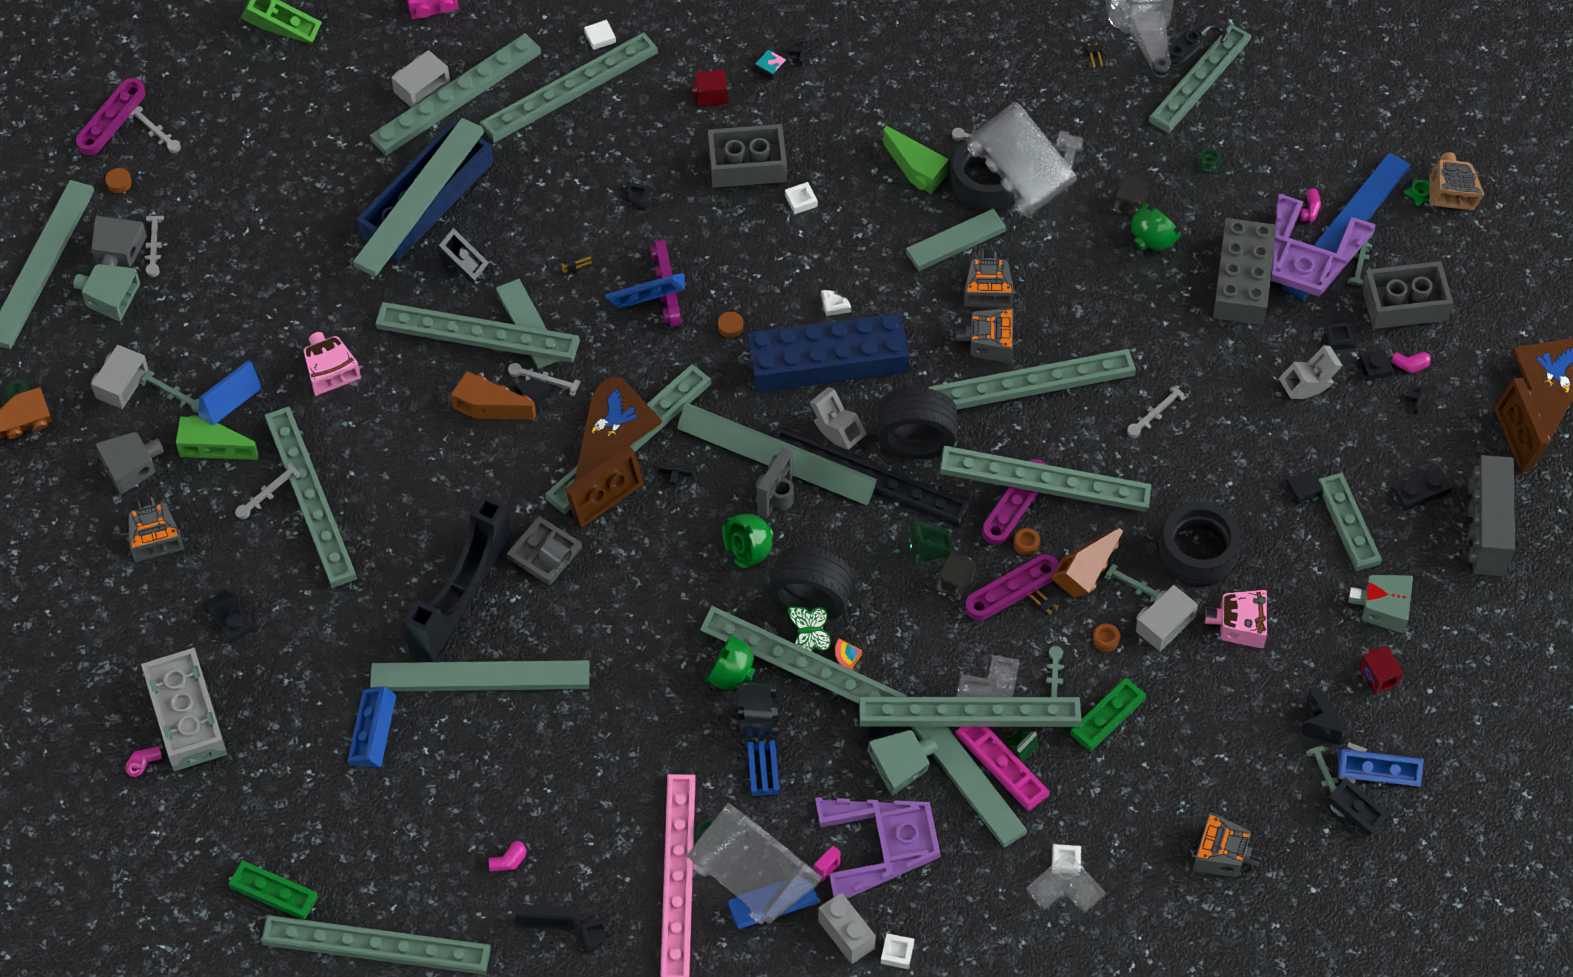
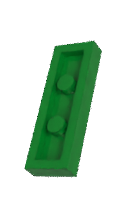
(1108, 714)
(273, 890)

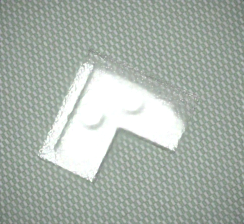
(999, 683)
(1068, 877)

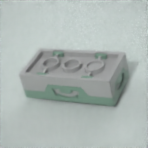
(184, 709)

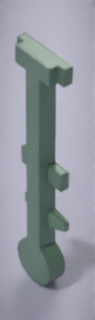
(1361, 257)
(185, 399)
(1141, 587)
(1055, 654)
(1329, 781)

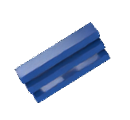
(761, 747)

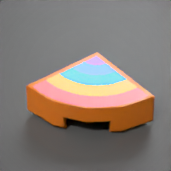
(847, 654)

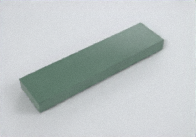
(955, 239)
(522, 312)
(1349, 522)

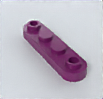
(110, 116)
(660, 254)
(1008, 513)
(1011, 587)

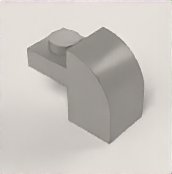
(1311, 377)
(835, 422)

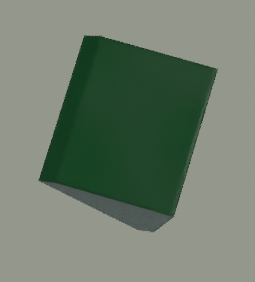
(1023, 744)

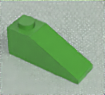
(281, 19)
(920, 164)
(203, 440)

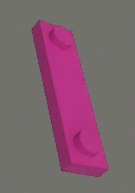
(1003, 765)

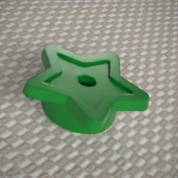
(1413, 192)

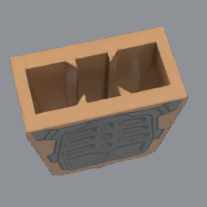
(1454, 184)

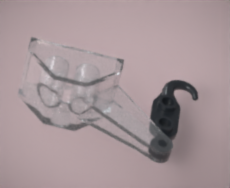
(1148, 25)

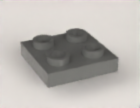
(776, 480)
(544, 550)

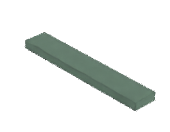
(1199, 79)
(974, 785)

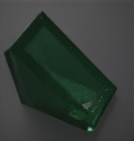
(929, 542)

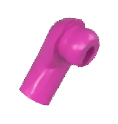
(140, 760)

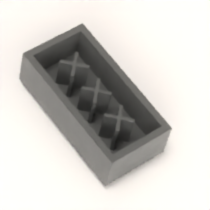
(1244, 271)
(1492, 515)

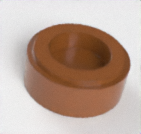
(118, 180)
(730, 324)
(1026, 541)
(1106, 637)

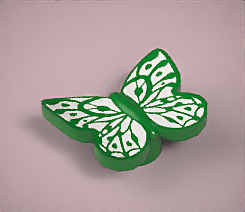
(810, 627)

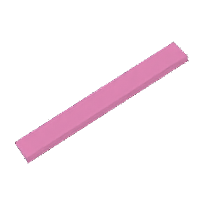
(678, 876)

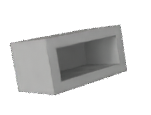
(420, 78)
(119, 376)
(1166, 617)
(846, 928)

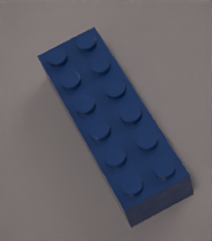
(465, 175)
(828, 352)

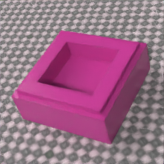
(828, 862)

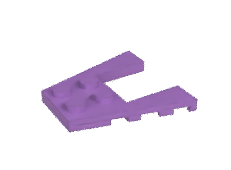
(1306, 265)
(904, 833)

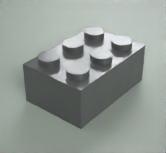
(747, 155)
(1407, 295)

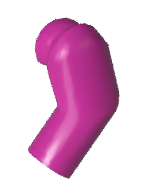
(1313, 206)
(1413, 363)
(511, 858)

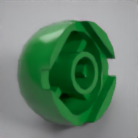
(1153, 229)
(748, 539)
(732, 665)

